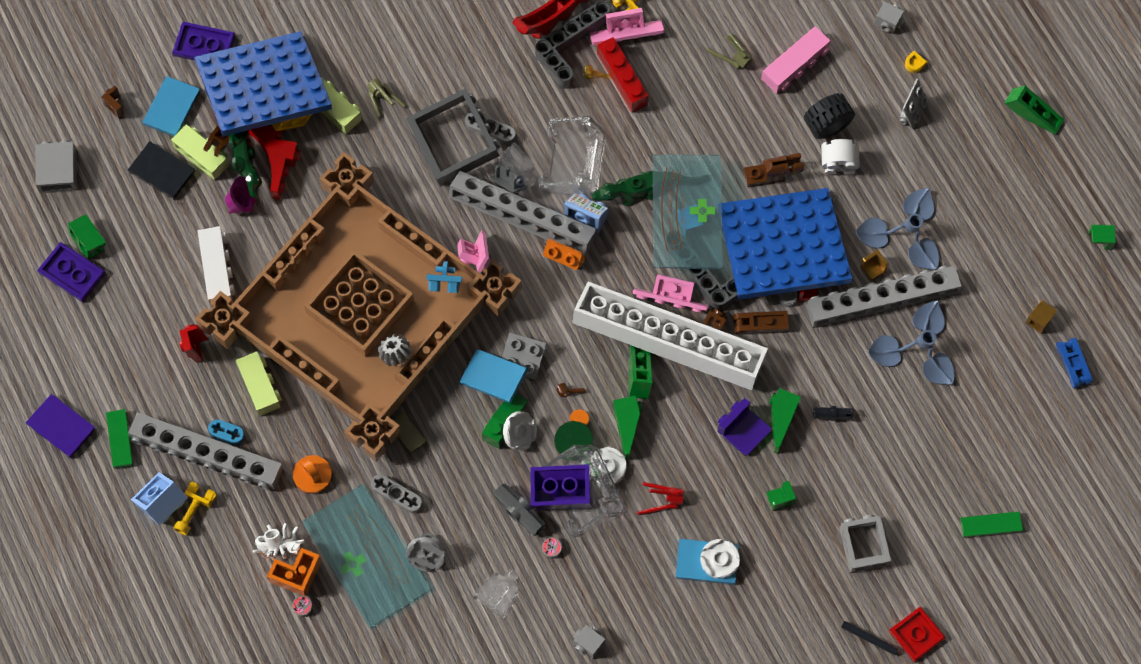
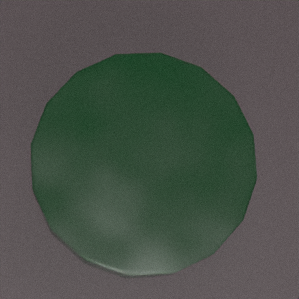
(572, 434)

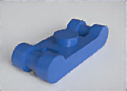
(1074, 362)

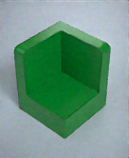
(1103, 235)
(781, 496)

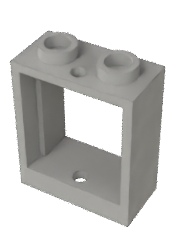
(869, 562)

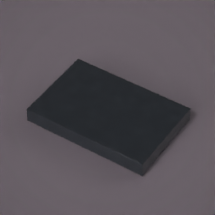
(161, 170)

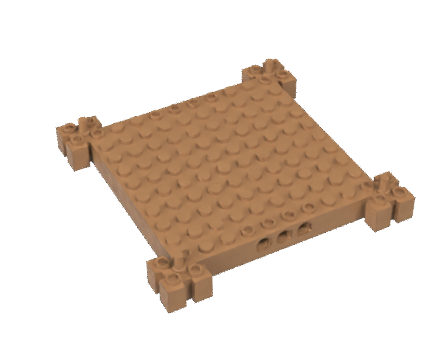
(345, 288)

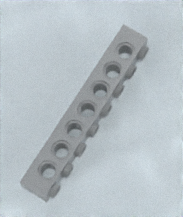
(521, 212)
(876, 303)
(143, 424)

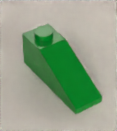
(1034, 109)
(639, 373)
(782, 412)
(627, 417)
(494, 429)

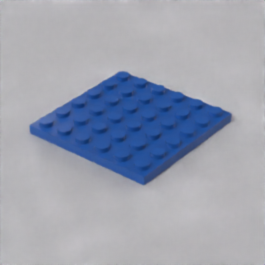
(262, 83)
(784, 243)

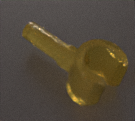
(589, 73)

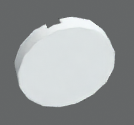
(519, 430)
(615, 463)
(720, 559)

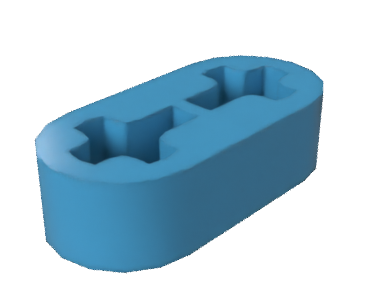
(227, 428)

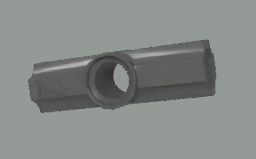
(519, 509)

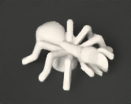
(273, 542)

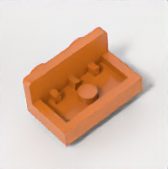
(563, 254)

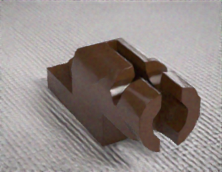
(773, 170)

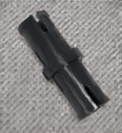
(833, 413)

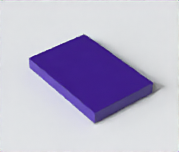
(200, 40)
(71, 272)
(60, 425)

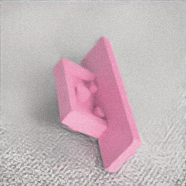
(625, 26)
(475, 253)
(673, 291)

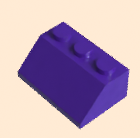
(561, 487)

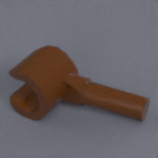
(564, 391)

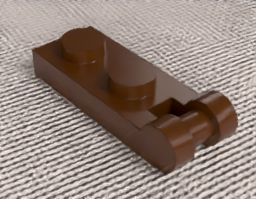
(761, 322)

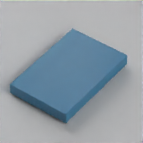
(171, 106)
(493, 376)
(689, 563)

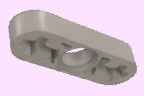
(504, 129)
(410, 495)

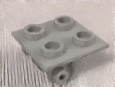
(913, 106)
(525, 353)

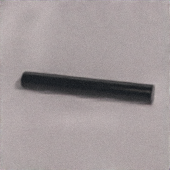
(869, 637)

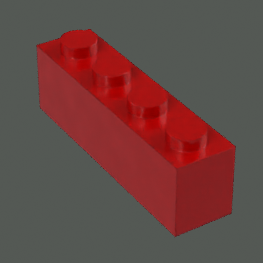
(622, 74)

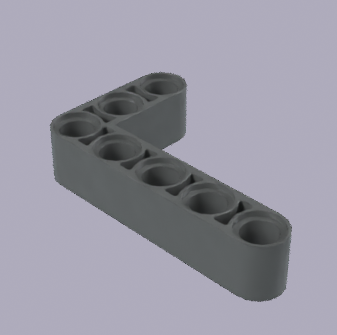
(562, 33)
(716, 291)

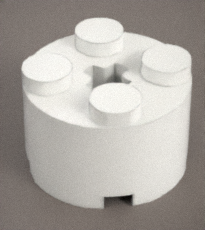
(840, 157)

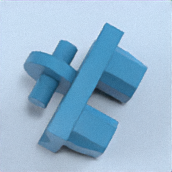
(453, 281)

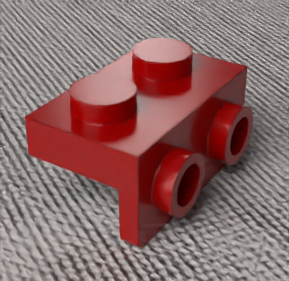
(191, 337)

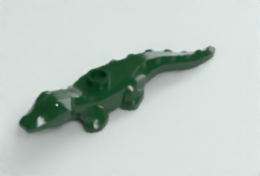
(244, 160)
(628, 189)

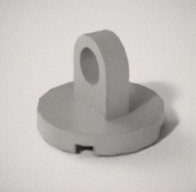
(426, 553)

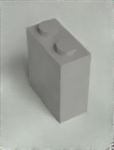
(56, 166)

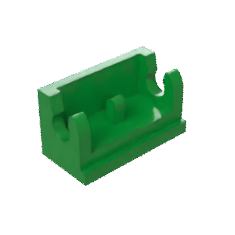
(86, 236)

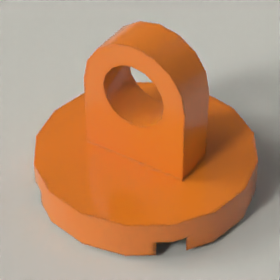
(312, 474)

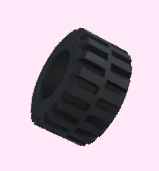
(829, 116)

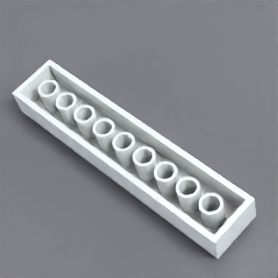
(669, 335)

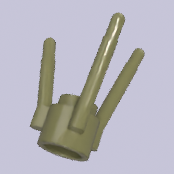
(742, 58)
(378, 90)

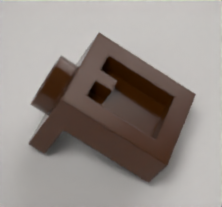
(112, 103)
(715, 318)

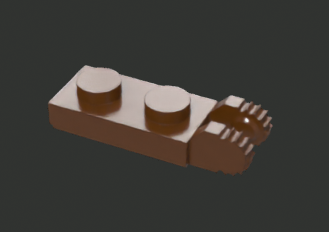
(218, 140)

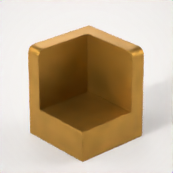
(874, 265)
(1041, 316)

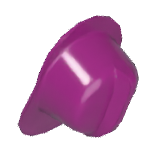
(239, 198)

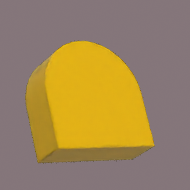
(915, 63)

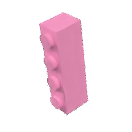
(796, 60)

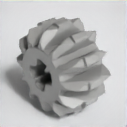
(395, 350)

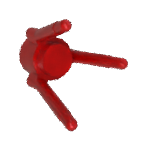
(673, 495)

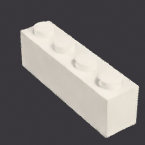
(214, 262)

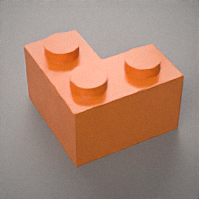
(296, 577)

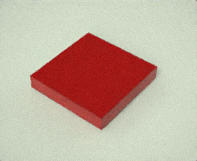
(917, 634)

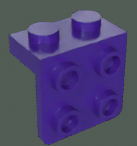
(743, 427)

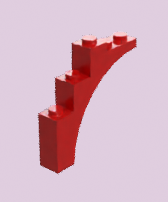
(544, 19)
(280, 153)

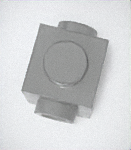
(889, 18)
(588, 641)

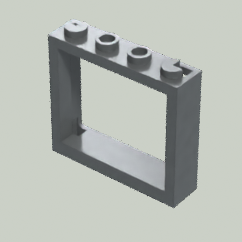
(468, 164)

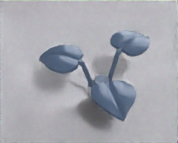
(920, 208)
(931, 321)

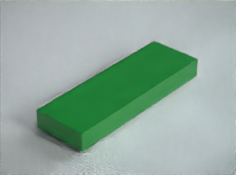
(119, 439)
(991, 524)

